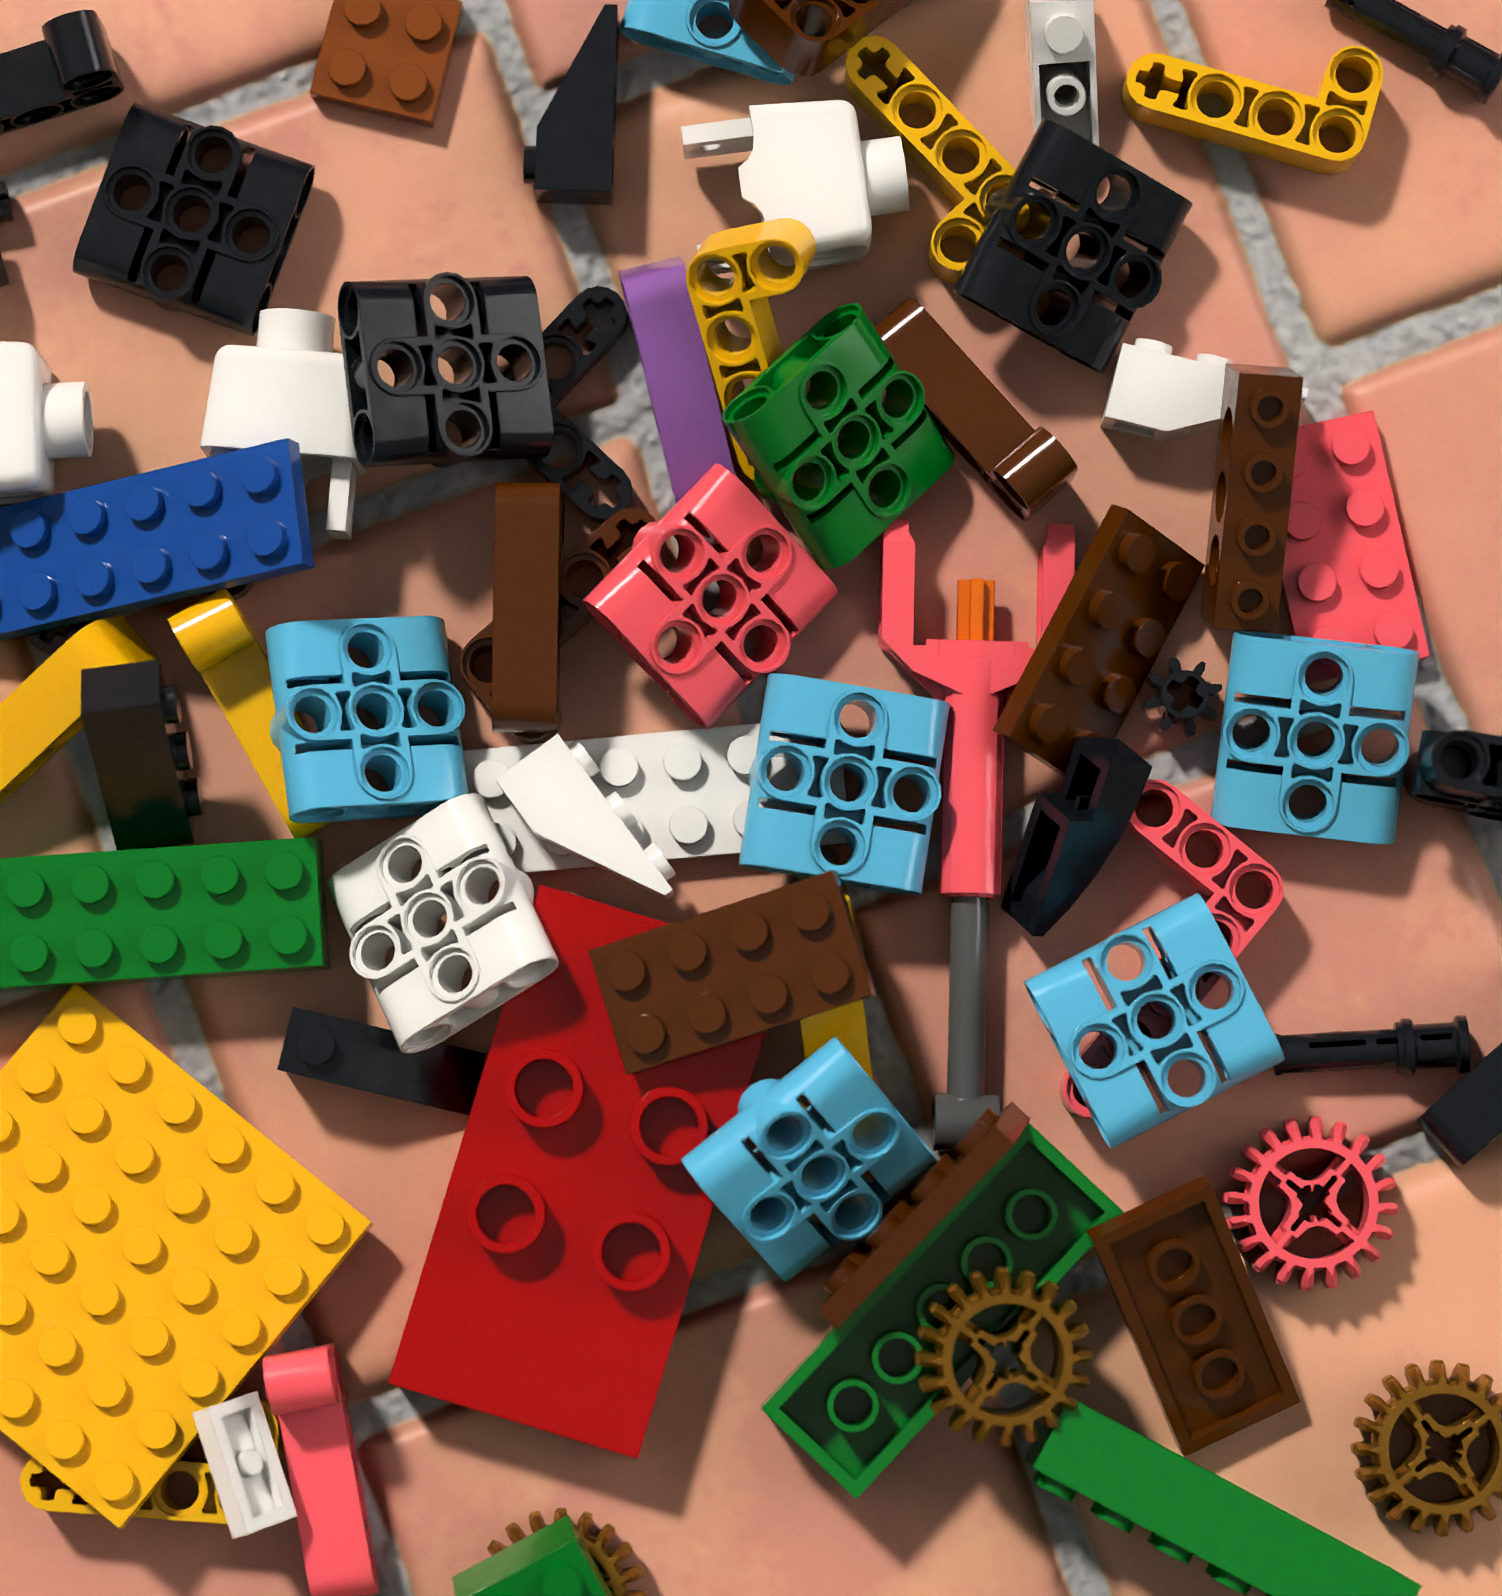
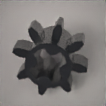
(1199, 696)

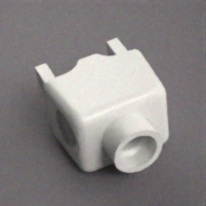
(809, 169)
(289, 390)
(38, 423)

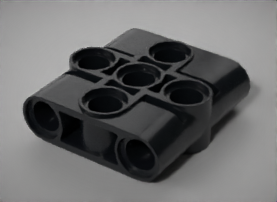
(1134, 209)
(138, 244)
(409, 419)
(1457, 772)

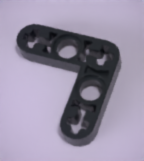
(602, 342)

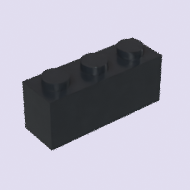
(140, 755)

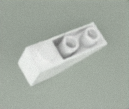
(1062, 65)
(1165, 393)
(569, 811)

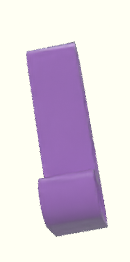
(675, 371)

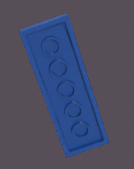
(153, 538)

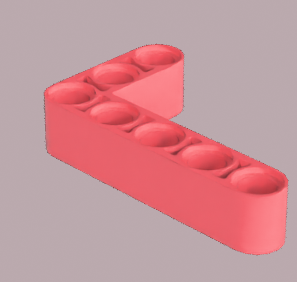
(1215, 882)

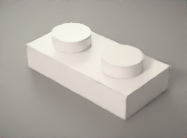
(244, 1464)

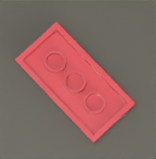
(1346, 546)

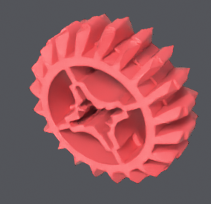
(1345, 1160)

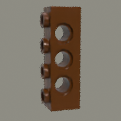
(1251, 497)

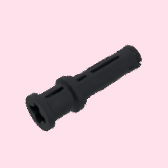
(1446, 50)
(1404, 1047)

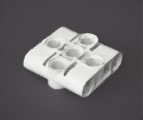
(388, 908)

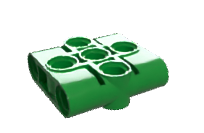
(879, 440)

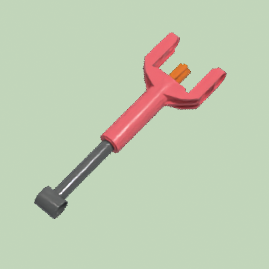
(977, 683)

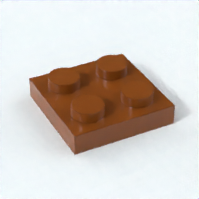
(388, 56)

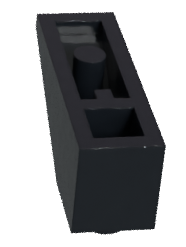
(578, 128)
(371, 1061)

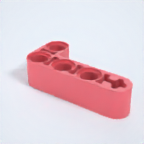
(323, 1470)

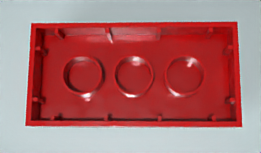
(569, 1208)

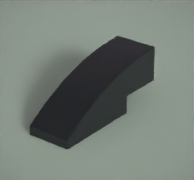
(1074, 831)

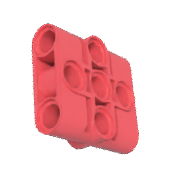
(709, 658)

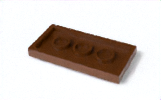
(1100, 640)
(732, 972)
(908, 1225)
(1193, 1315)

